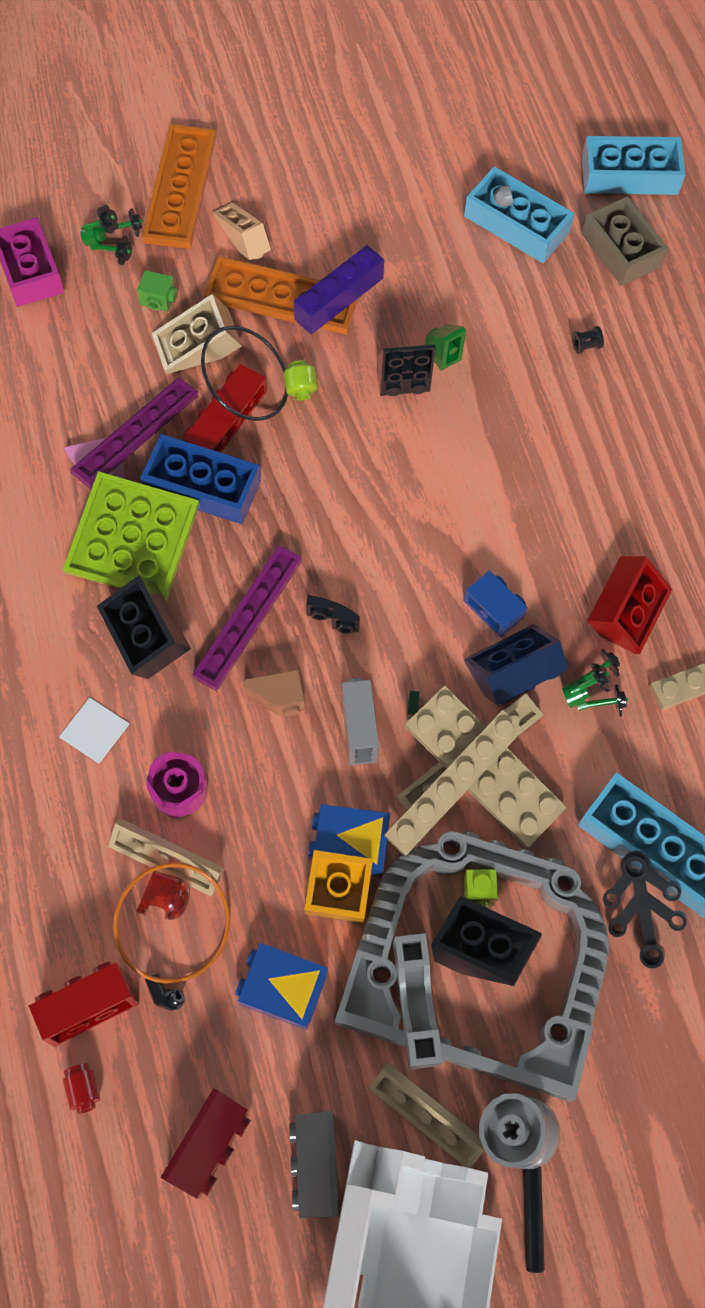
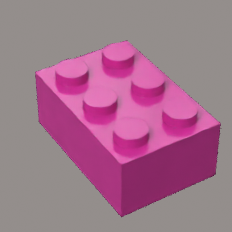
(28, 262)

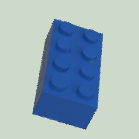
(215, 479)

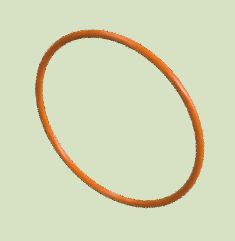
(119, 904)

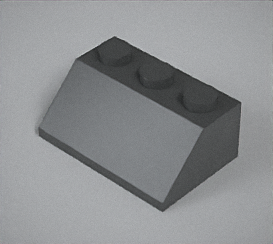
(314, 1165)

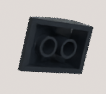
(484, 943)

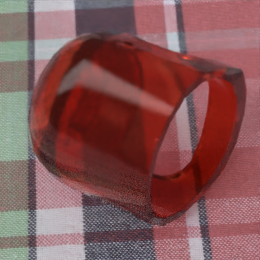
(167, 893)

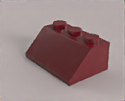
(207, 1145)

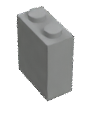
(359, 722)

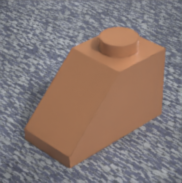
(277, 692)

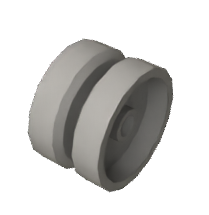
(519, 1131)

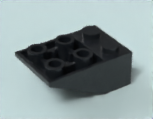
(405, 369)

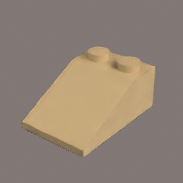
(183, 337)

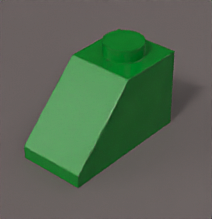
(449, 344)

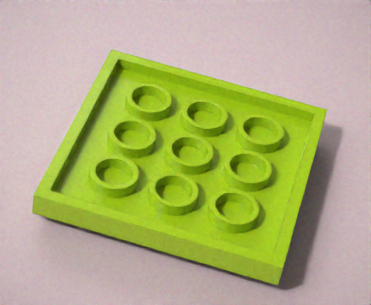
(131, 533)

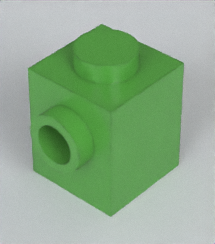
(157, 291)

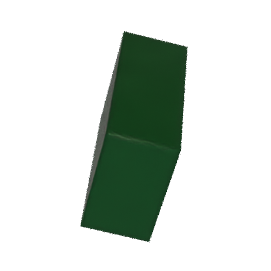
(413, 704)

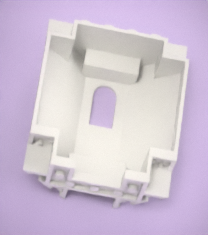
(412, 1234)

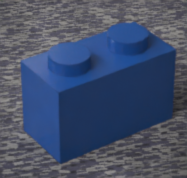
(495, 603)

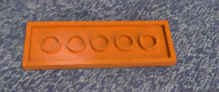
(179, 186)
(266, 292)

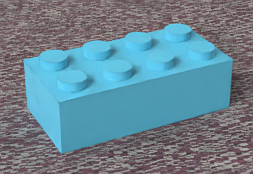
(632, 165)
(530, 224)

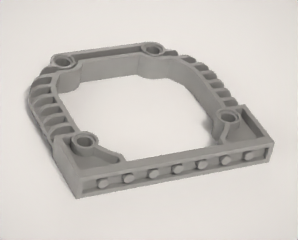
(553, 1065)

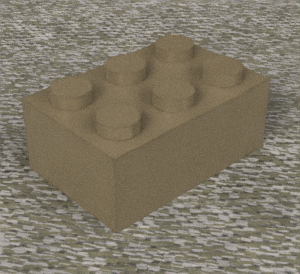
(624, 241)

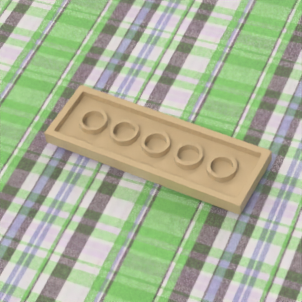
(506, 787)

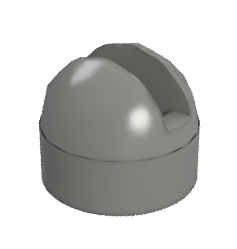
(503, 196)

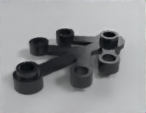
(644, 903)

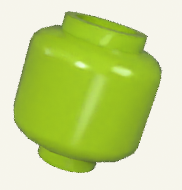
(300, 380)

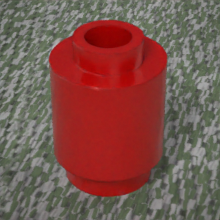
(81, 1088)

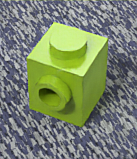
(481, 887)

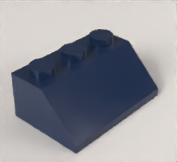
(517, 664)

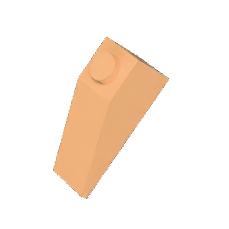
(243, 231)

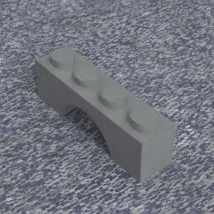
(416, 1001)

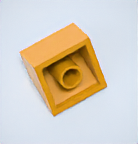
(338, 886)

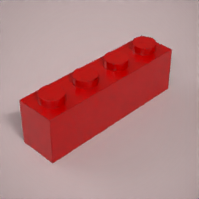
(215, 423)

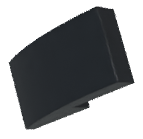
(342, 618)

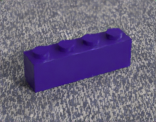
(338, 289)

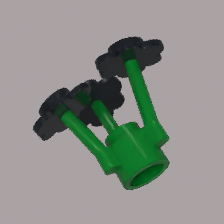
(93, 234)
(577, 691)

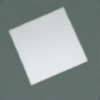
(94, 730)

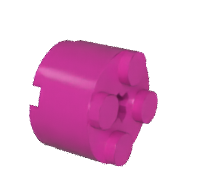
(172, 799)

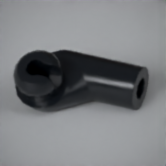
(165, 997)

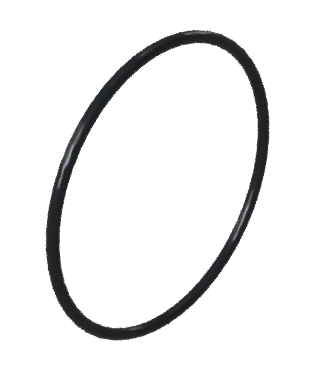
(213, 391)

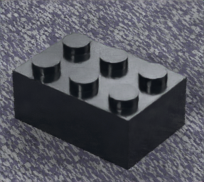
(143, 627)

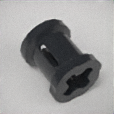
(595, 335)

